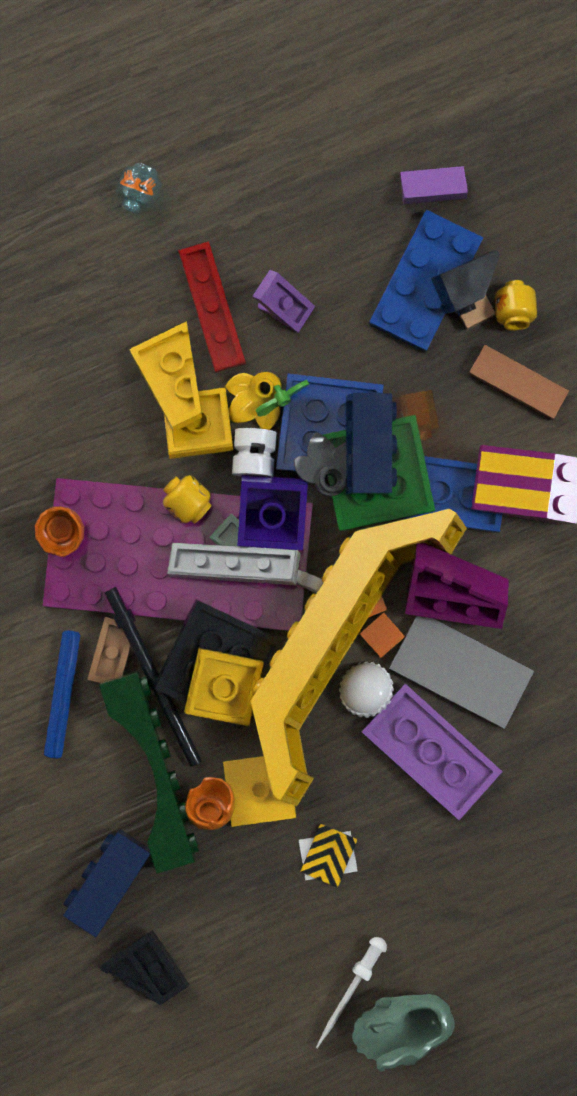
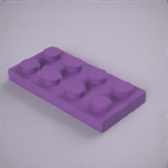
(432, 751)

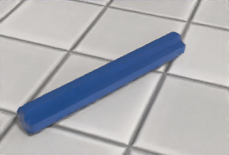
(62, 694)

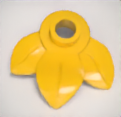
(249, 397)

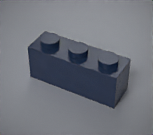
(370, 443)
(106, 882)

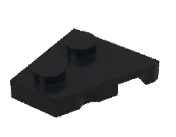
(147, 969)

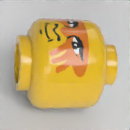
(515, 305)

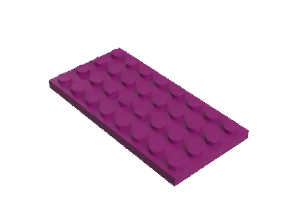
(130, 549)

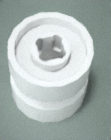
(253, 463)

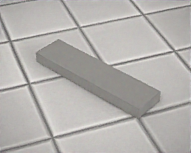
(234, 563)

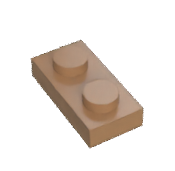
(110, 653)

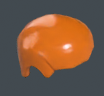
(59, 531)
(210, 804)

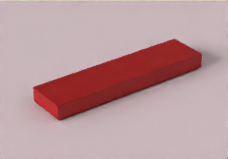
(212, 307)

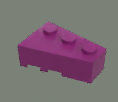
(455, 589)

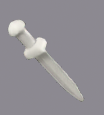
(362, 970)

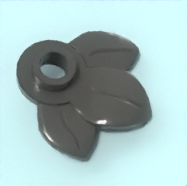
(320, 461)

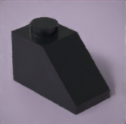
(466, 283)

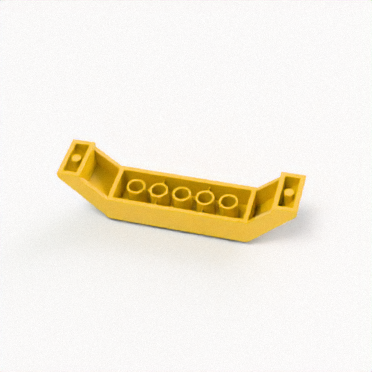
(326, 634)

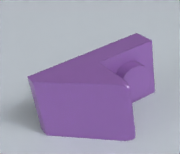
(283, 301)

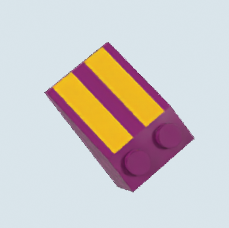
(526, 485)

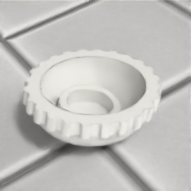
(366, 689)

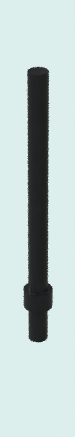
(125, 620)

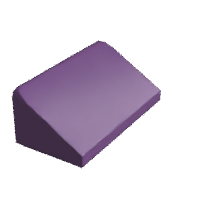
(433, 185)

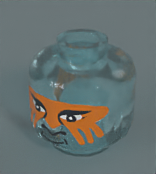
(138, 187)

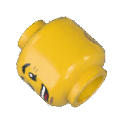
(186, 499)

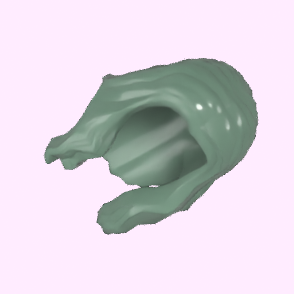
(403, 1029)

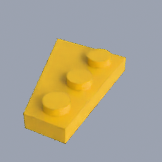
(170, 375)

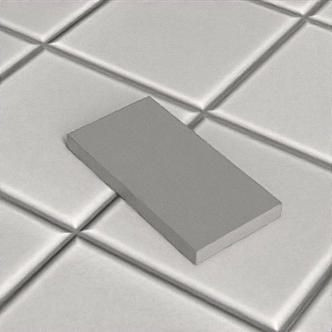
(461, 670)

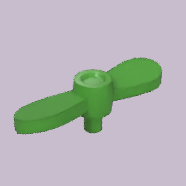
(281, 398)

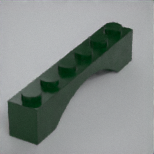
(128, 705)

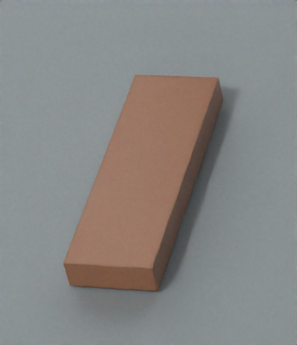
(518, 382)

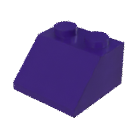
(272, 512)

